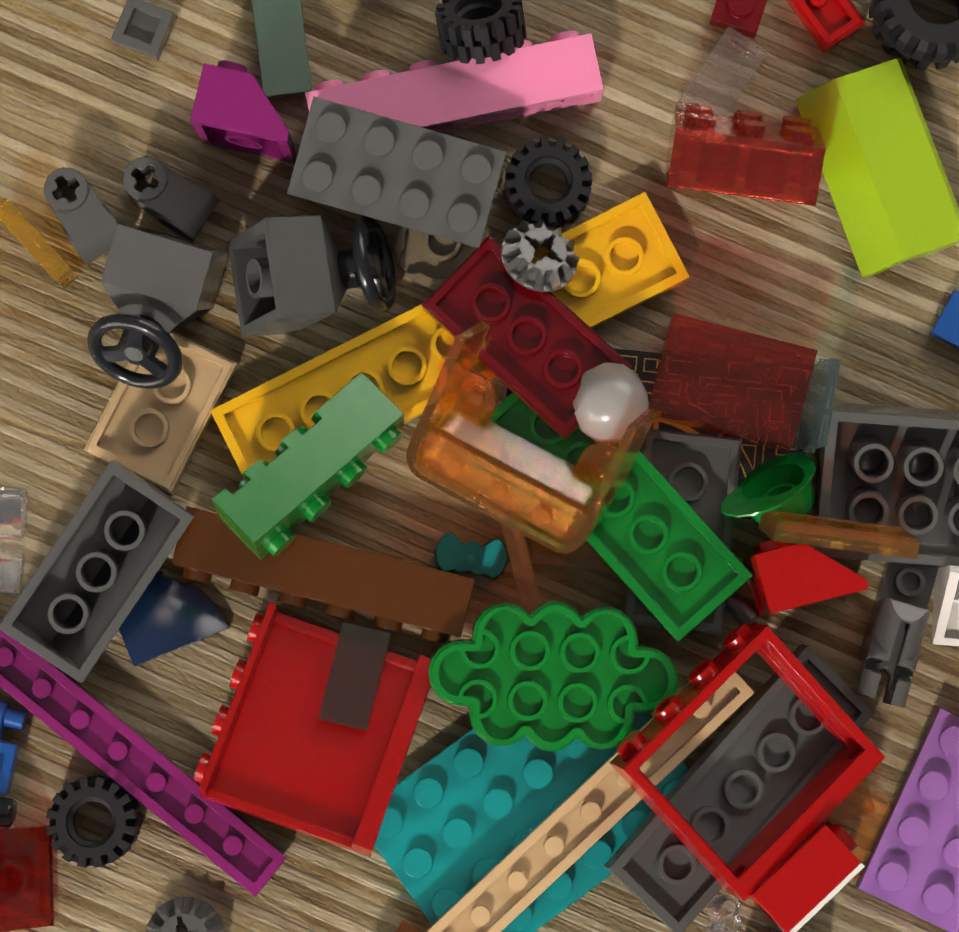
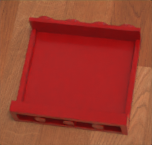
(302, 770)

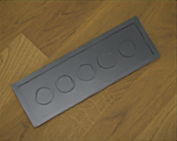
(733, 793)

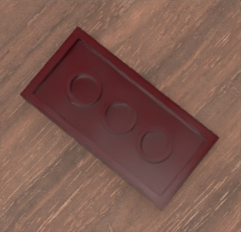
(532, 337)

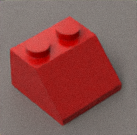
(796, 576)

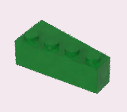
(310, 467)

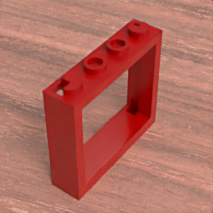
(804, 811)

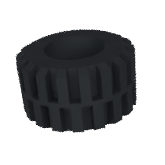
(913, 35)

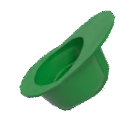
(774, 485)

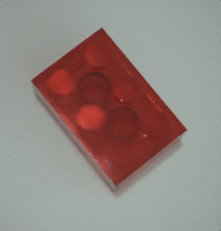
(745, 155)
(731, 382)

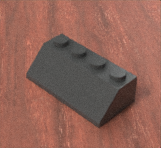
(96, 571)

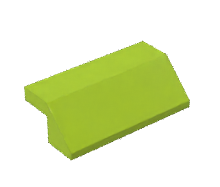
(882, 167)

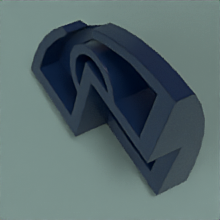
(169, 618)

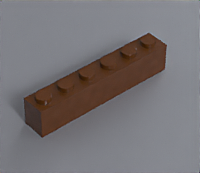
(331, 575)

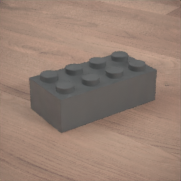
(396, 172)

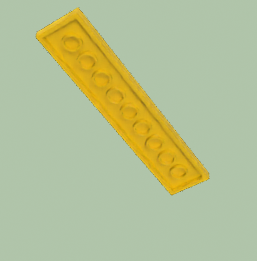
(620, 266)

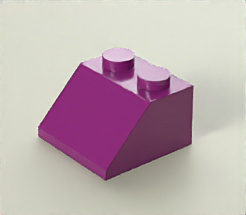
(237, 114)

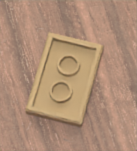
(161, 427)

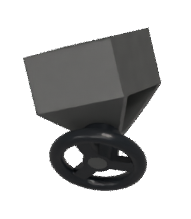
(296, 275)
(158, 289)

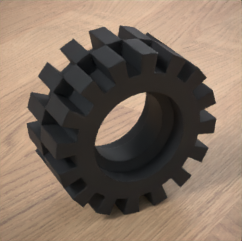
(480, 28)
(554, 155)
(64, 828)

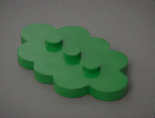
(552, 675)

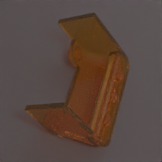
(505, 474)

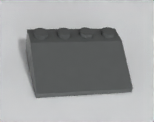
(893, 471)

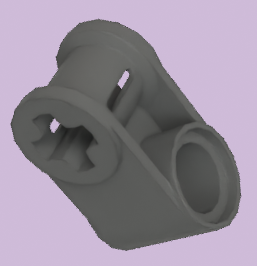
(175, 201)
(86, 219)

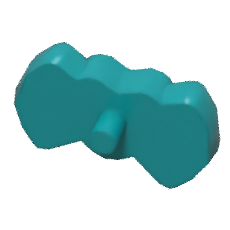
(456, 555)

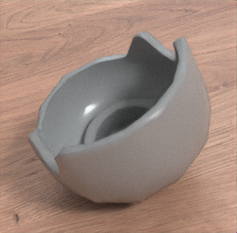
(609, 401)

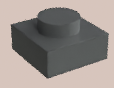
(143, 28)

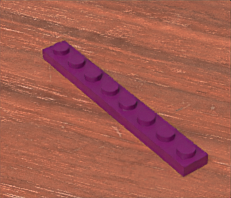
(137, 766)

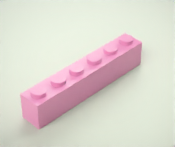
(476, 95)

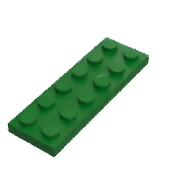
(646, 533)

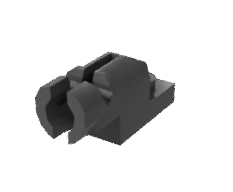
(896, 630)

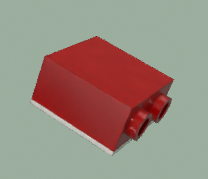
(808, 877)

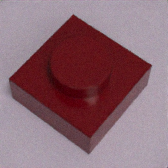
(738, 14)

